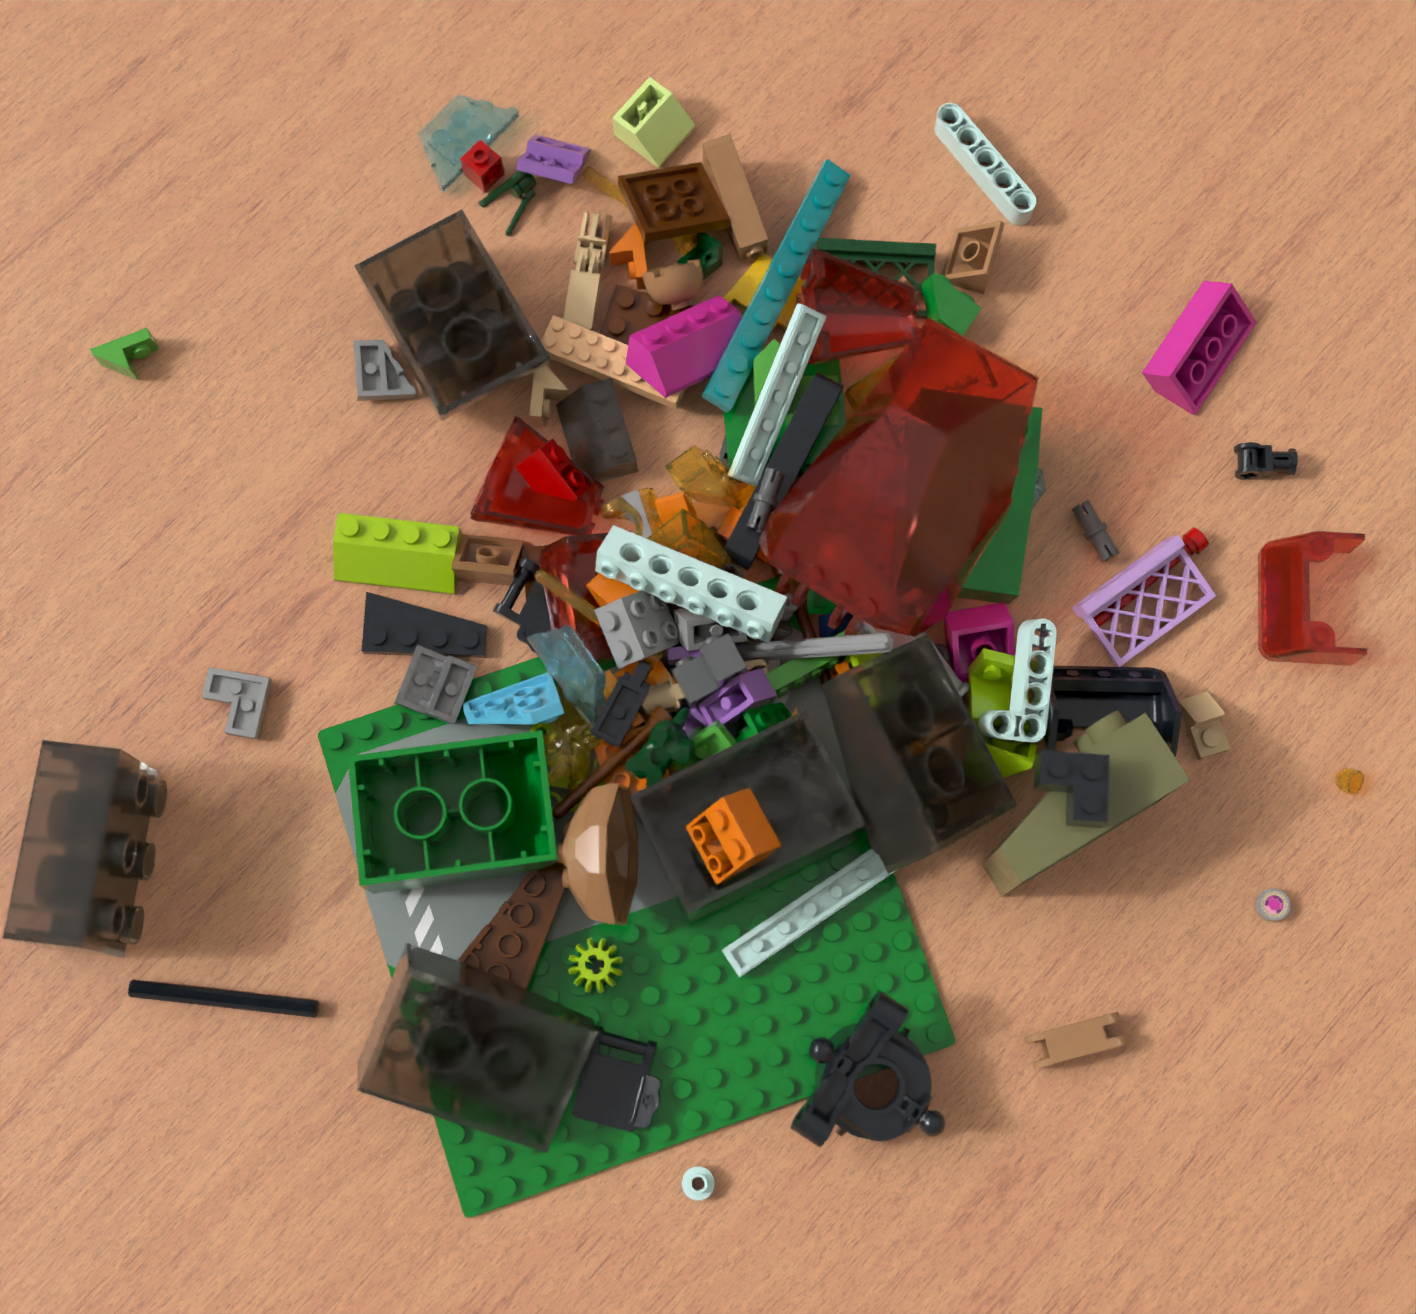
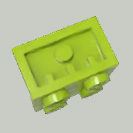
(992, 684)

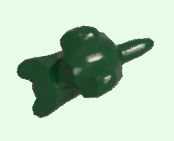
(665, 745)

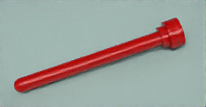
(1194, 543)

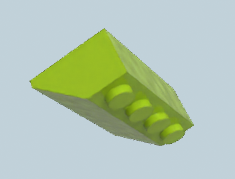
(395, 553)

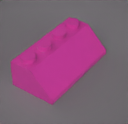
(683, 346)
(1200, 346)

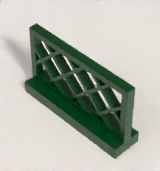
(884, 253)

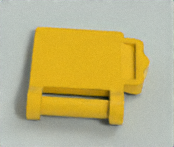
(747, 285)

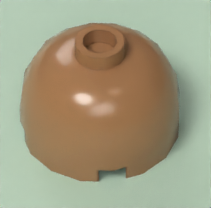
(674, 283)

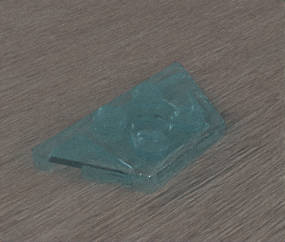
(457, 130)
(573, 670)

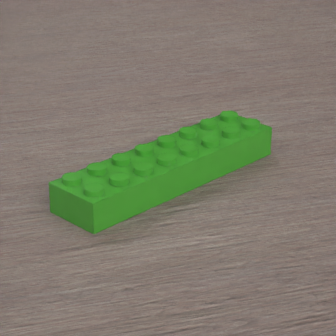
(799, 670)

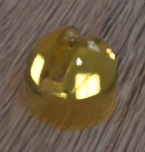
(1349, 780)

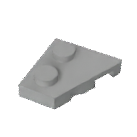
(379, 373)

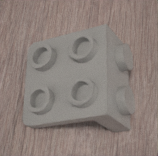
(637, 627)

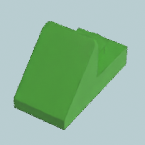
(120, 352)
(707, 743)

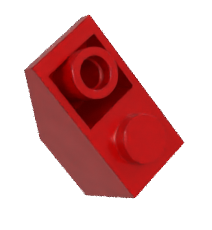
(552, 473)

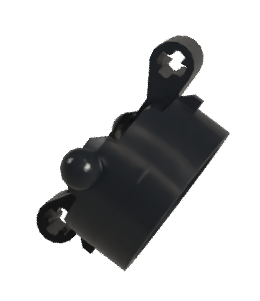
(841, 1058)

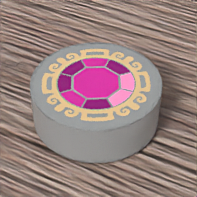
(1272, 905)

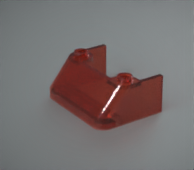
(1284, 600)

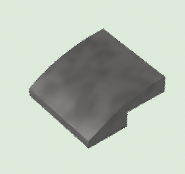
(435, 685)

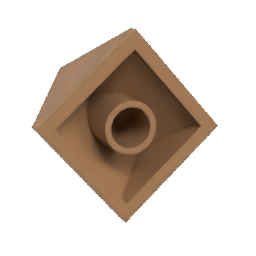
(973, 255)
(487, 559)

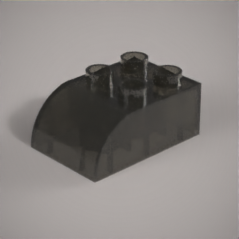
(451, 315)

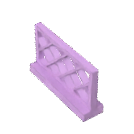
(1136, 575)

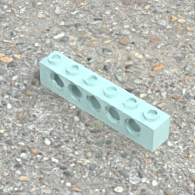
(690, 584)

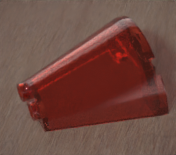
(861, 308)
(511, 502)

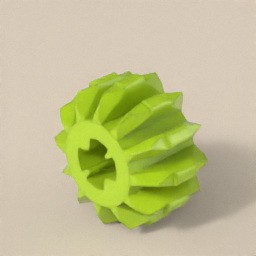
(602, 956)

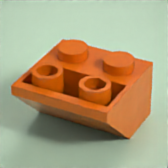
(733, 835)

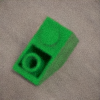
(948, 304)

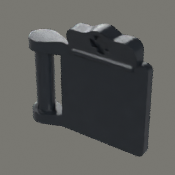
(534, 614)
(618, 1090)

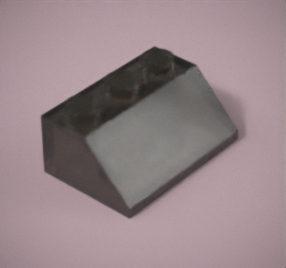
(597, 431)

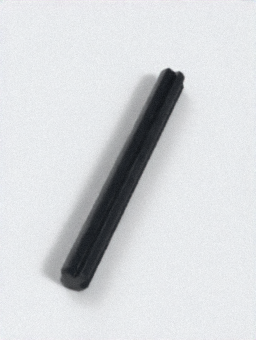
(223, 998)

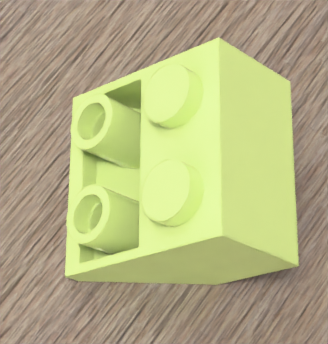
(652, 122)

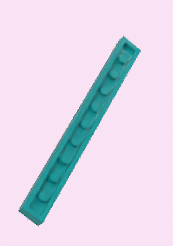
(775, 286)

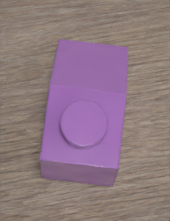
(738, 695)

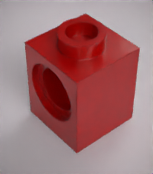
(482, 166)

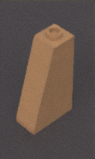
(731, 185)

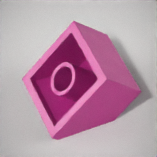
(974, 629)

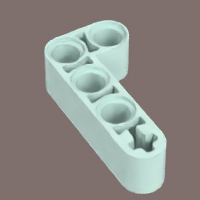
(1023, 680)

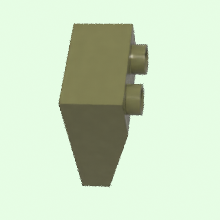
(1139, 776)

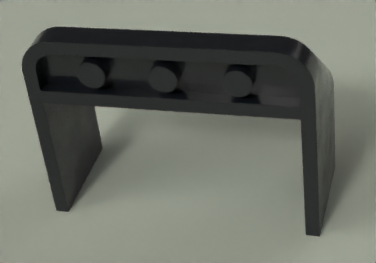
(1091, 692)

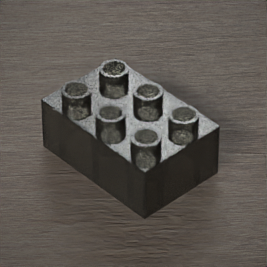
(792, 785)
(85, 850)

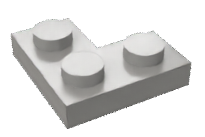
(247, 698)

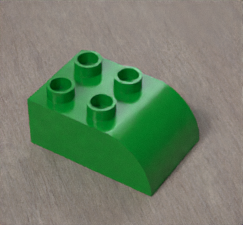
(451, 812)

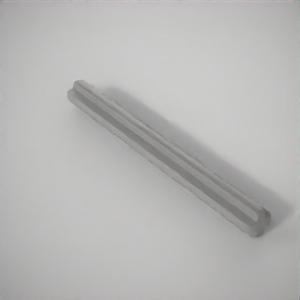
(817, 647)

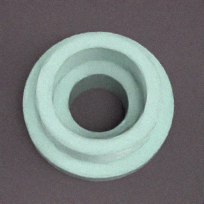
(708, 1179)

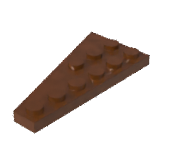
(519, 931)

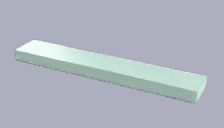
(777, 395)
(805, 912)

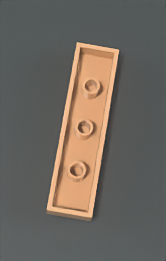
(599, 358)

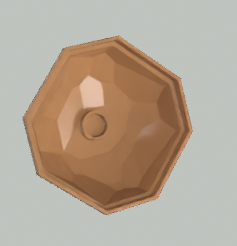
(602, 854)

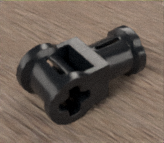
(1260, 461)

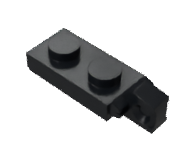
(623, 706)

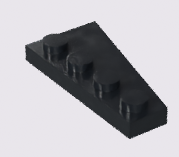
(399, 627)

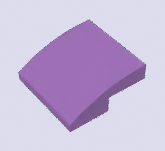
(553, 159)

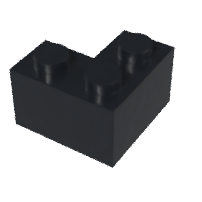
(1082, 777)

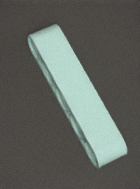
(983, 151)

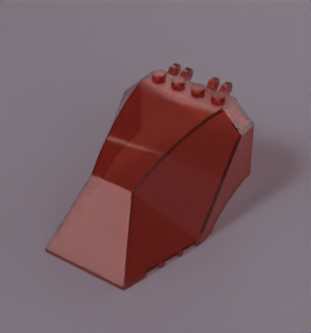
(907, 487)

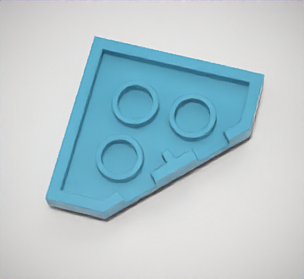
(520, 703)

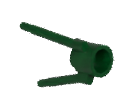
(517, 185)

